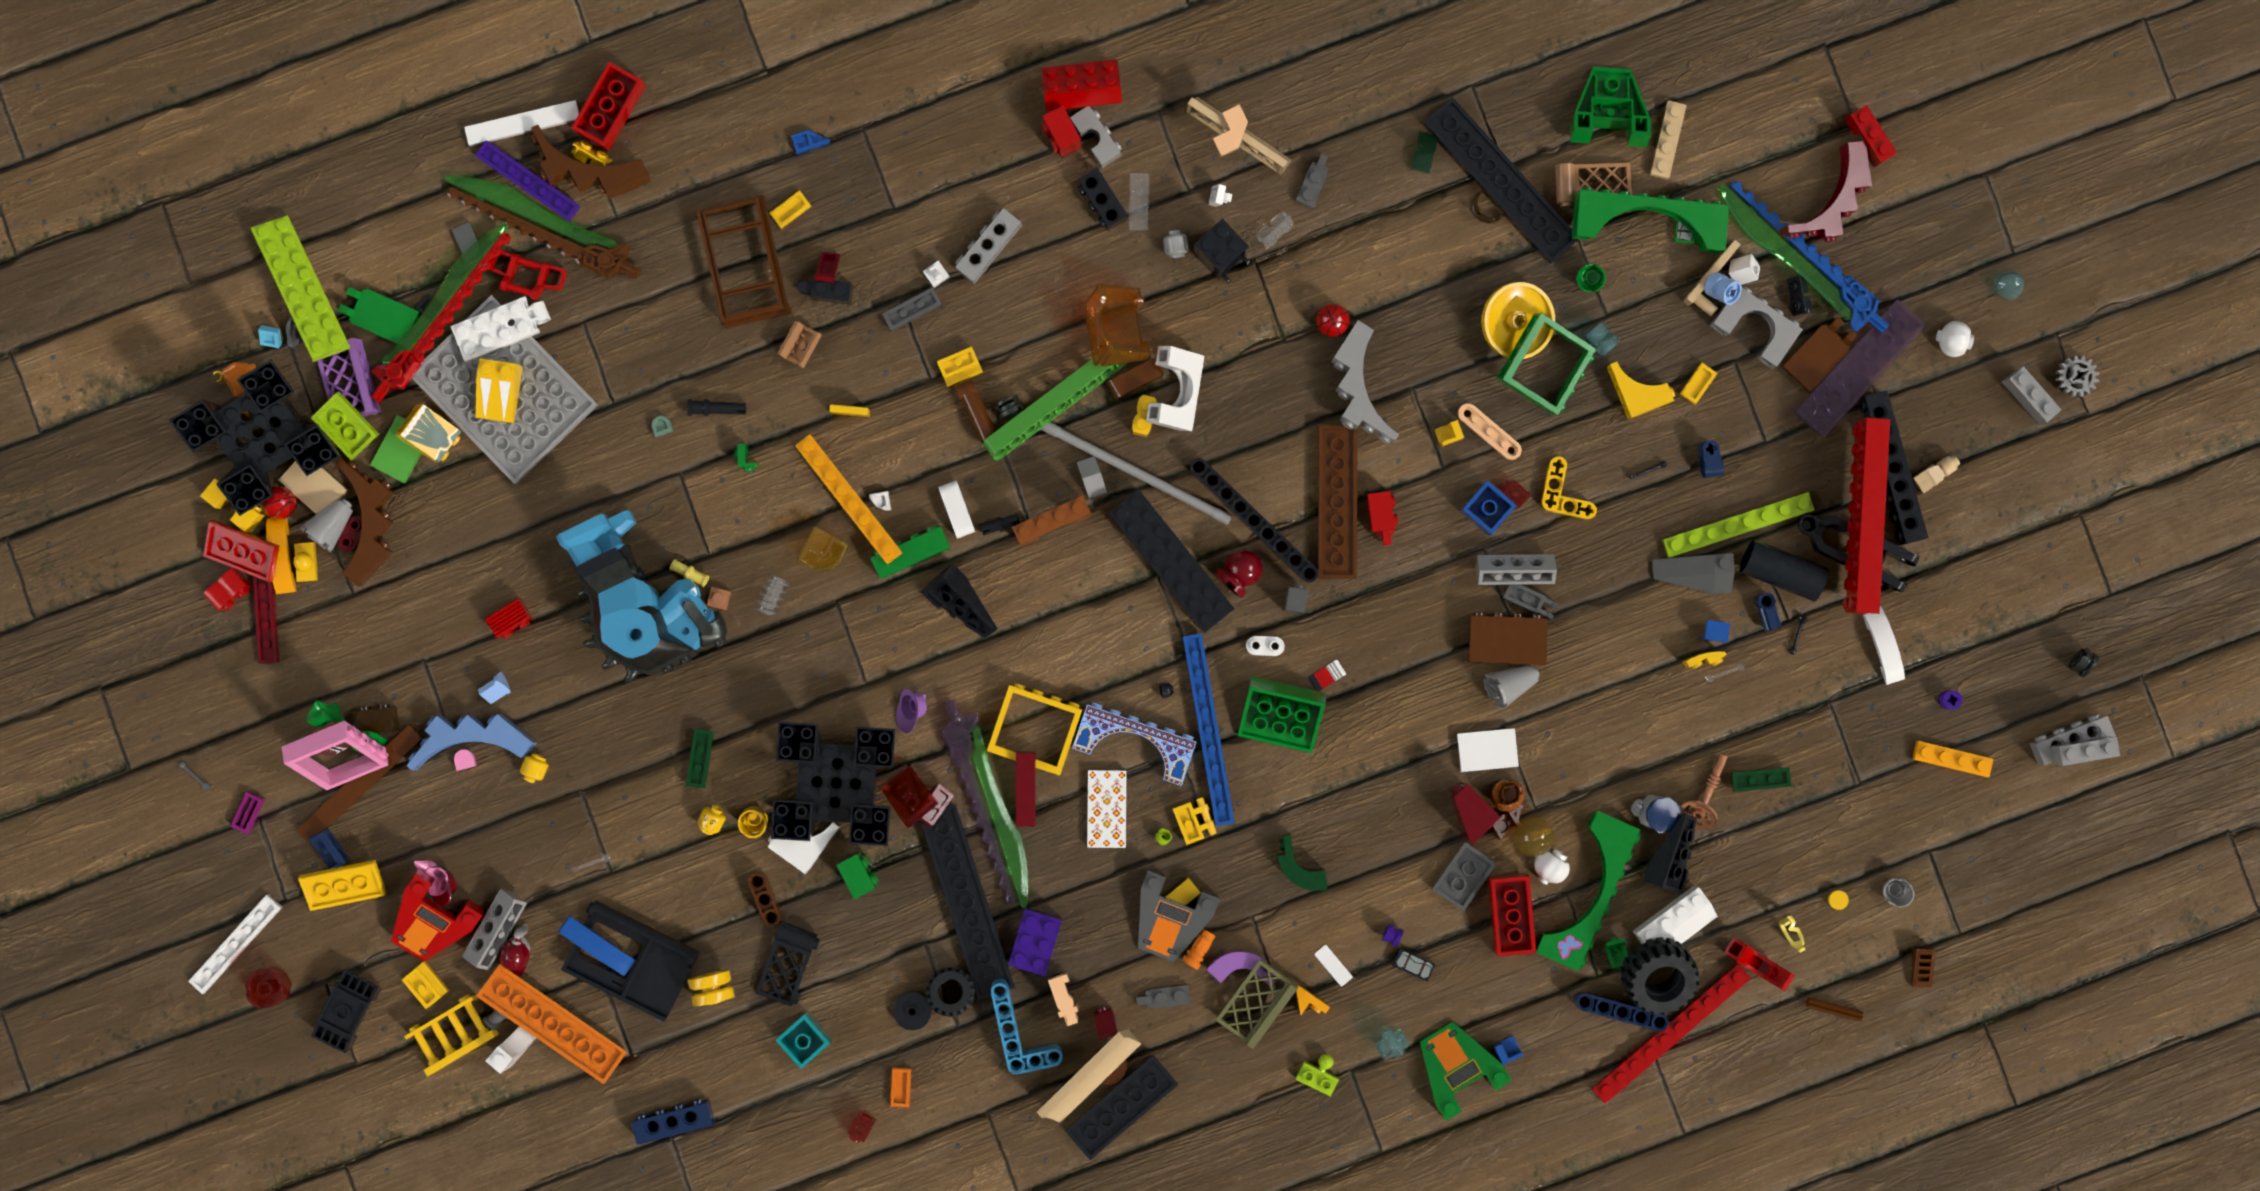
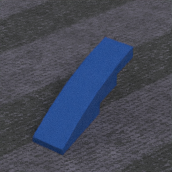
(597, 945)

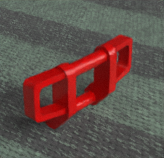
(535, 293)

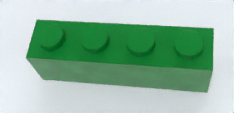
(913, 552)

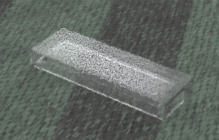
(1139, 202)

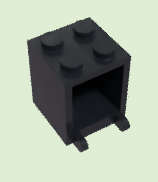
(1221, 250)

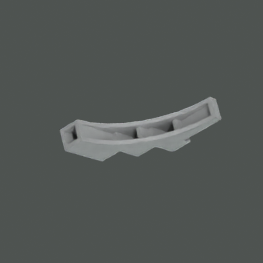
(1352, 387)

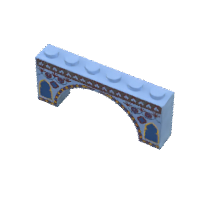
(1173, 748)

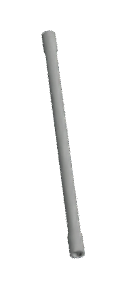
(1216, 513)

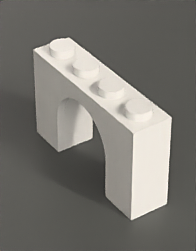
(1188, 369)

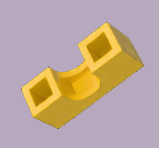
(246, 522)

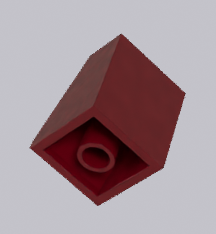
(1472, 812)

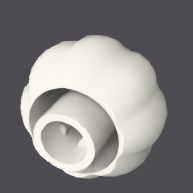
(1955, 339)
(1552, 867)

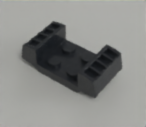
(345, 1011)

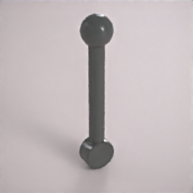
(205, 786)

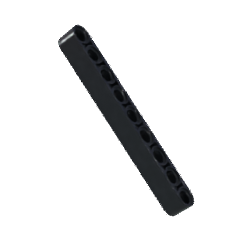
(1251, 511)

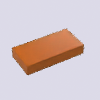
(900, 1087)

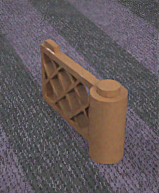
(1568, 179)

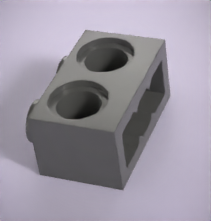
(1296, 599)

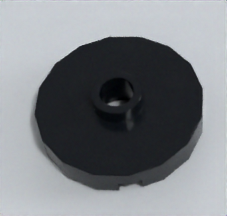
(919, 1003)

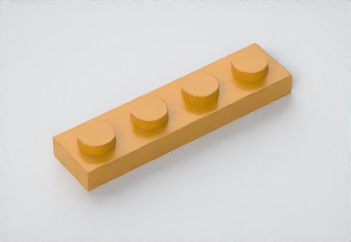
(1952, 759)

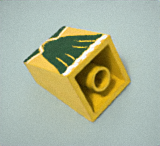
(428, 433)

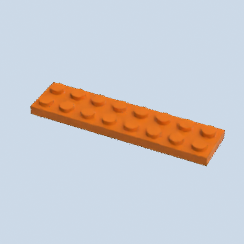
(551, 1024)

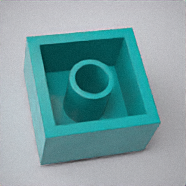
(804, 1040)

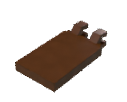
(1819, 355)

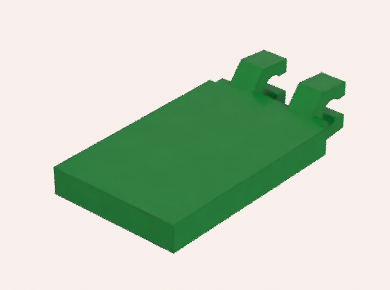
(380, 314)

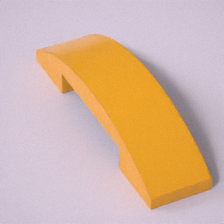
(283, 578)

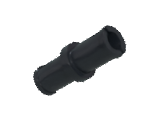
(999, 524)

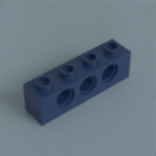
(644, 1133)

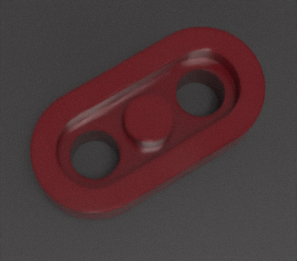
(351, 534)

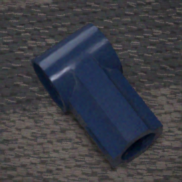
(1768, 613)

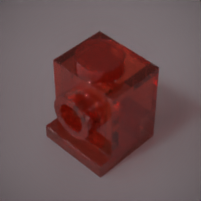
(1522, 495)
(863, 1120)

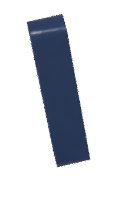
(1611, 1011)

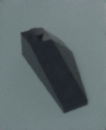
(956, 595)
(1669, 863)

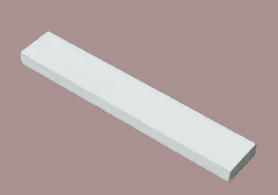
(521, 123)
(235, 944)

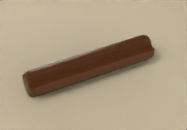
(1834, 1009)

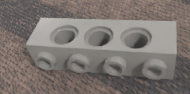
(975, 271)
(1516, 569)
(2042, 745)
(494, 929)

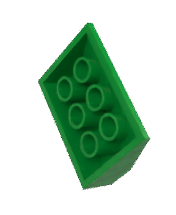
(1282, 714)

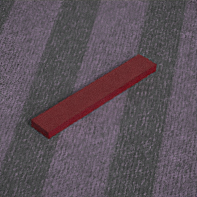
(265, 621)

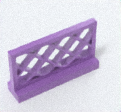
(361, 373)

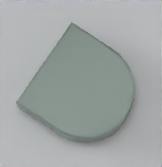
(661, 426)

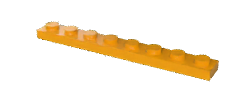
(848, 499)

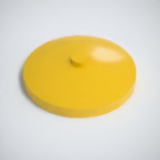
(1509, 313)

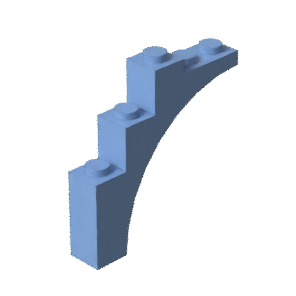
(445, 734)

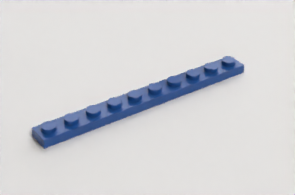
(1208, 729)

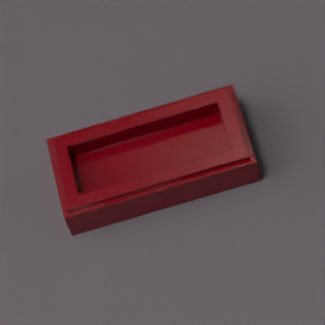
(827, 267)

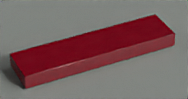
(1026, 788)

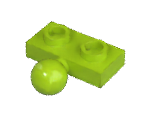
(1318, 1077)

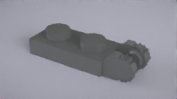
(1528, 599)

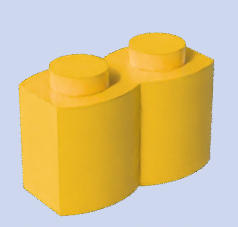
(1140, 426)

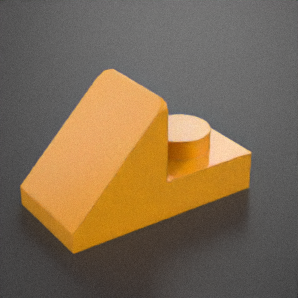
(1305, 997)

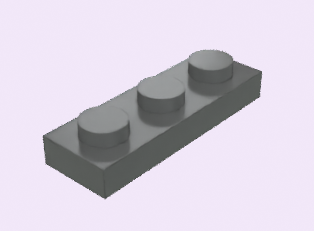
(912, 309)

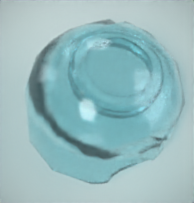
(2009, 284)

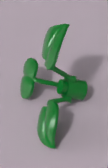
(323, 713)

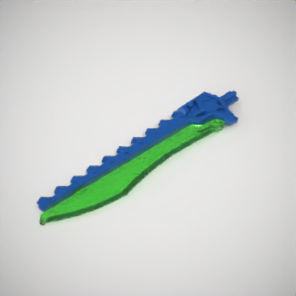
(1851, 299)

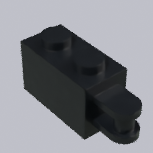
(835, 292)

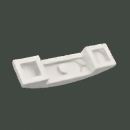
(1886, 647)

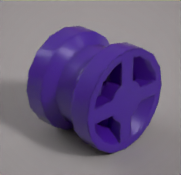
(1945, 699)
(1392, 934)

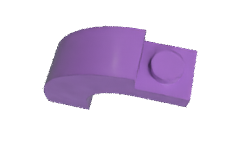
(1234, 960)

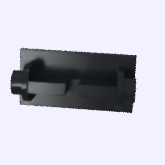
(1797, 287)

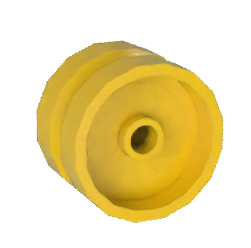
(711, 989)

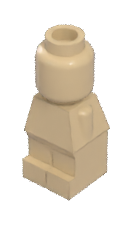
(1934, 474)

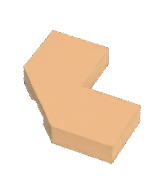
(1231, 139)

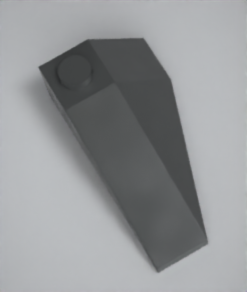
(1703, 573)

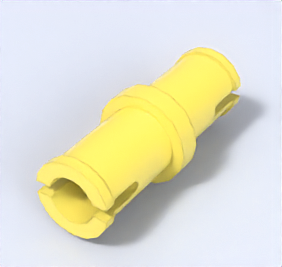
(689, 572)

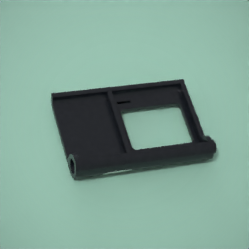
(656, 974)

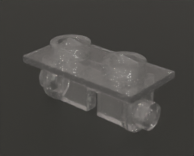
(1281, 224)

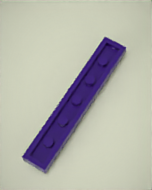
(527, 181)

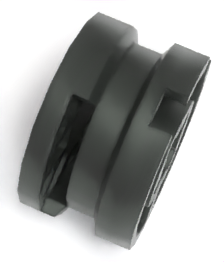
(1008, 407)
(2083, 662)

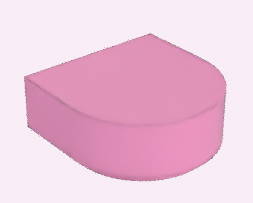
(464, 759)

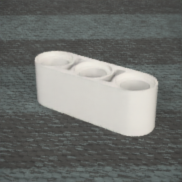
(956, 509)

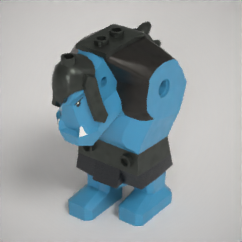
(627, 613)

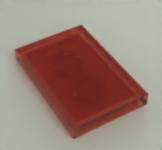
(909, 796)

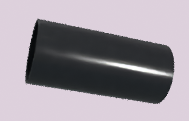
(1784, 570)

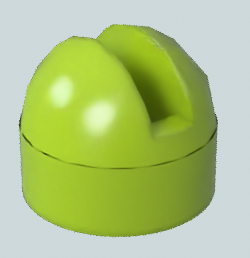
(1168, 836)

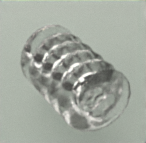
(772, 595)

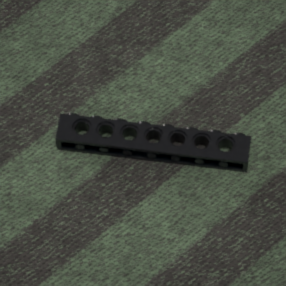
(1901, 475)

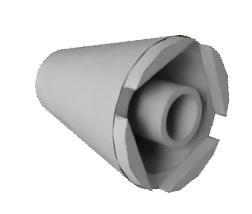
(328, 524)
(1510, 684)

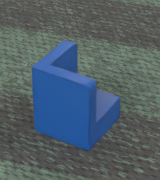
(1716, 631)
(1507, 1050)

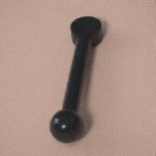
(1663, 464)
(1802, 620)

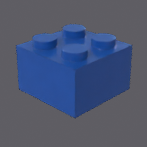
(1488, 508)

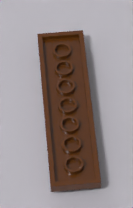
(1337, 502)

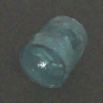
(1602, 339)

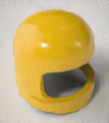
(750, 816)

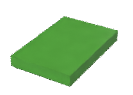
(395, 456)

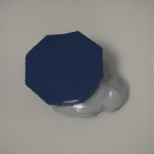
(1657, 812)

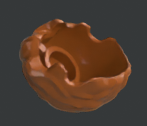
(1507, 795)

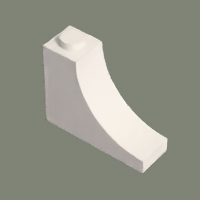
(803, 853)
(510, 1050)

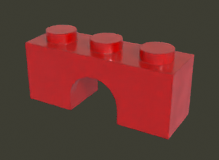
(1878, 145)

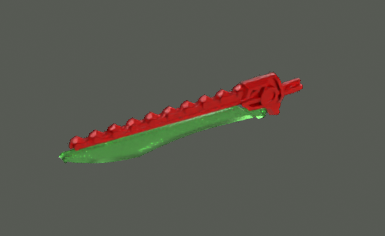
(406, 358)

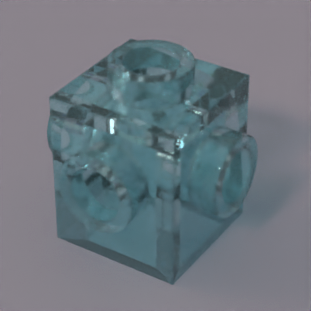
(1392, 1044)

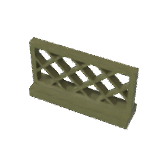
(1270, 1013)

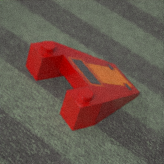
(424, 926)

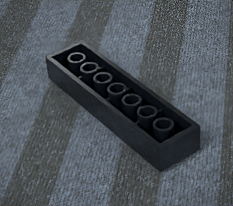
(1171, 561)

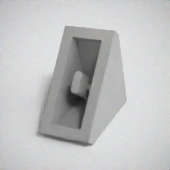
(1092, 477)

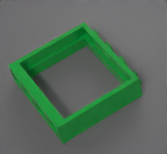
(1520, 350)

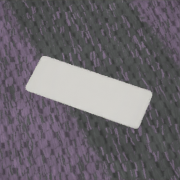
(1333, 965)

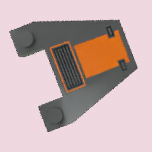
(1168, 925)

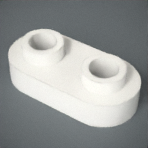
(1265, 645)

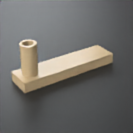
(1695, 295)

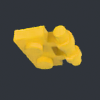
(1188, 821)

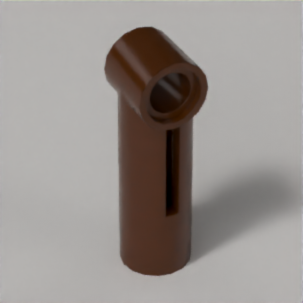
(975, 409)

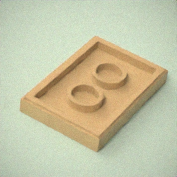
(314, 490)

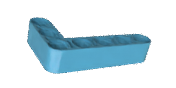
(1013, 1035)

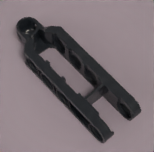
(1815, 527)

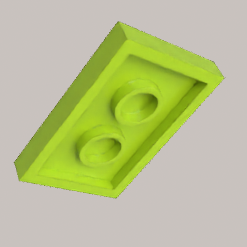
(345, 425)

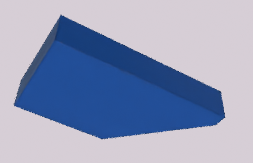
(808, 141)

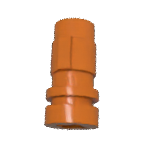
(1199, 949)

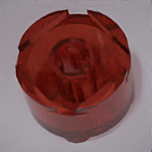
(257, 987)

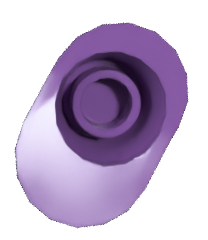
(910, 708)

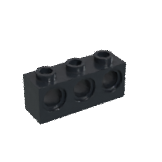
(1102, 189)

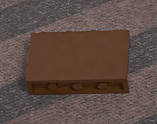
(1508, 639)

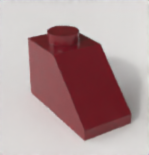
(1105, 1022)

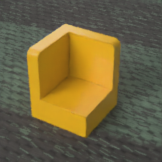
(1449, 433)

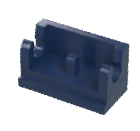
(329, 848)

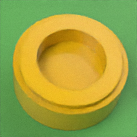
(1838, 899)

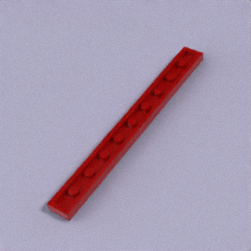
(1677, 1029)

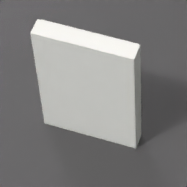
(1487, 750)

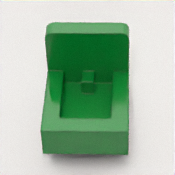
(741, 455)
(1616, 952)

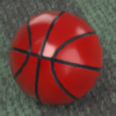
(1332, 320)
(281, 504)

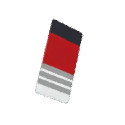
(1327, 675)

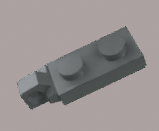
(1313, 183)
(1165, 997)

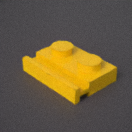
(959, 366)
(425, 985)

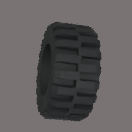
(1672, 992)

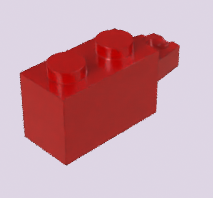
(1381, 515)

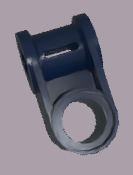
(1710, 462)

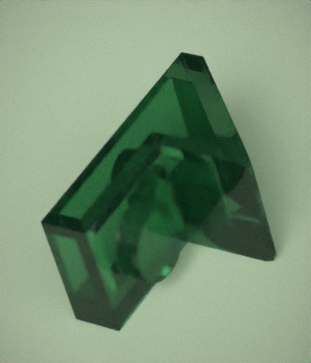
(1424, 153)

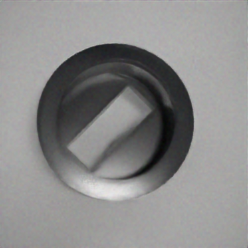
(1166, 690)

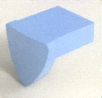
(495, 689)

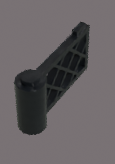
(799, 941)

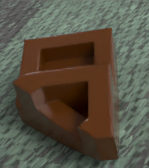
(1507, 823)

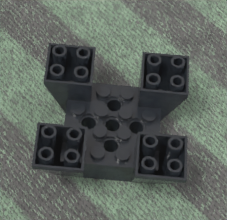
(265, 398)
(797, 817)

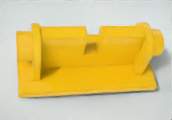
(585, 151)

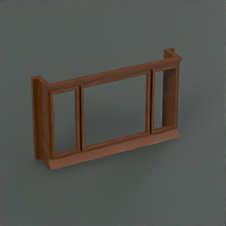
(755, 315)

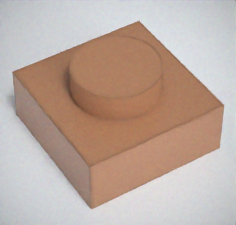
(719, 598)

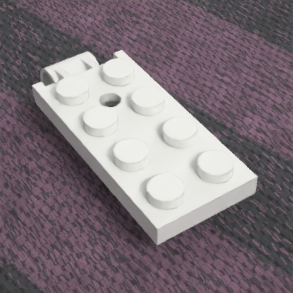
(491, 329)

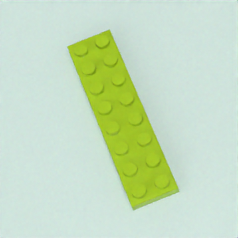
(300, 288)

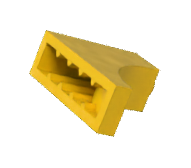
(1637, 397)

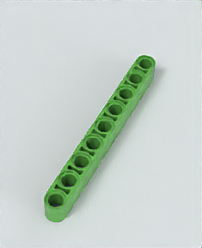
(1047, 408)

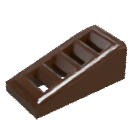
(1916, 952)

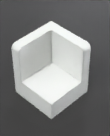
(1744, 269)

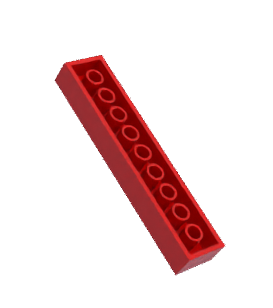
(1867, 516)

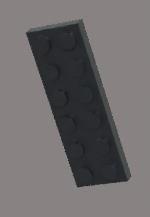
(1121, 1107)

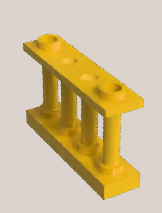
(451, 1053)

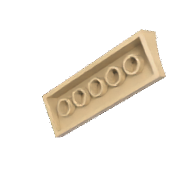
(1249, 142)
(1090, 1076)

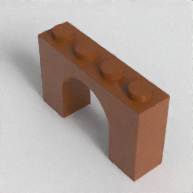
(1067, 513)

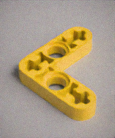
(1560, 500)

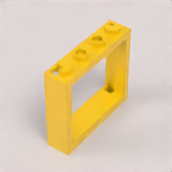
(1053, 701)

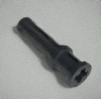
(706, 407)

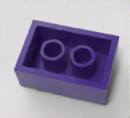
(1035, 941)

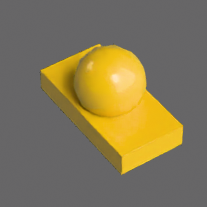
(305, 562)

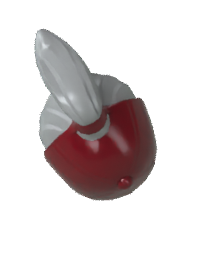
(516, 951)

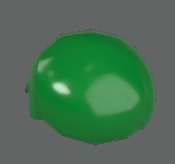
(1591, 277)

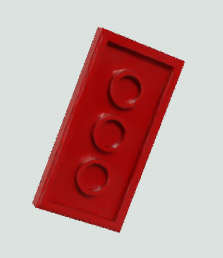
(241, 550)

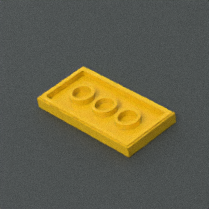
(342, 885)

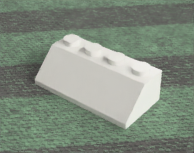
(1679, 918)

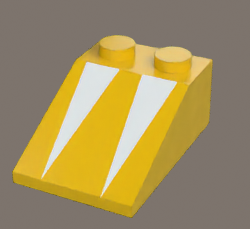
(497, 390)

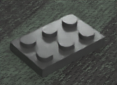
(1463, 876)

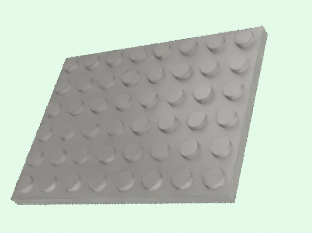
(546, 409)

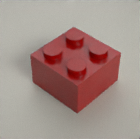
(1062, 132)

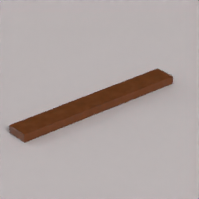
(354, 789)

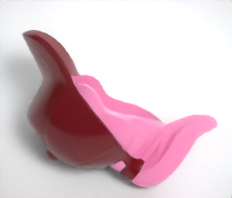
(444, 882)

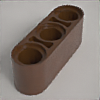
(1135, 379)
(757, 892)

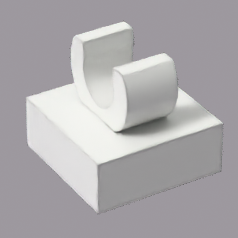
(1219, 196)
(936, 274)

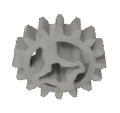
(2082, 381)

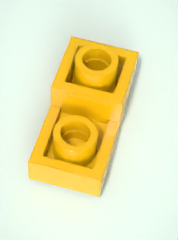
(1709, 658)

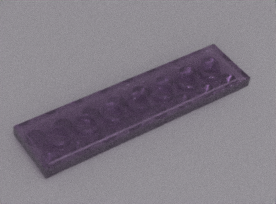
(1859, 369)

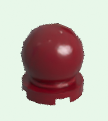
(1241, 571)

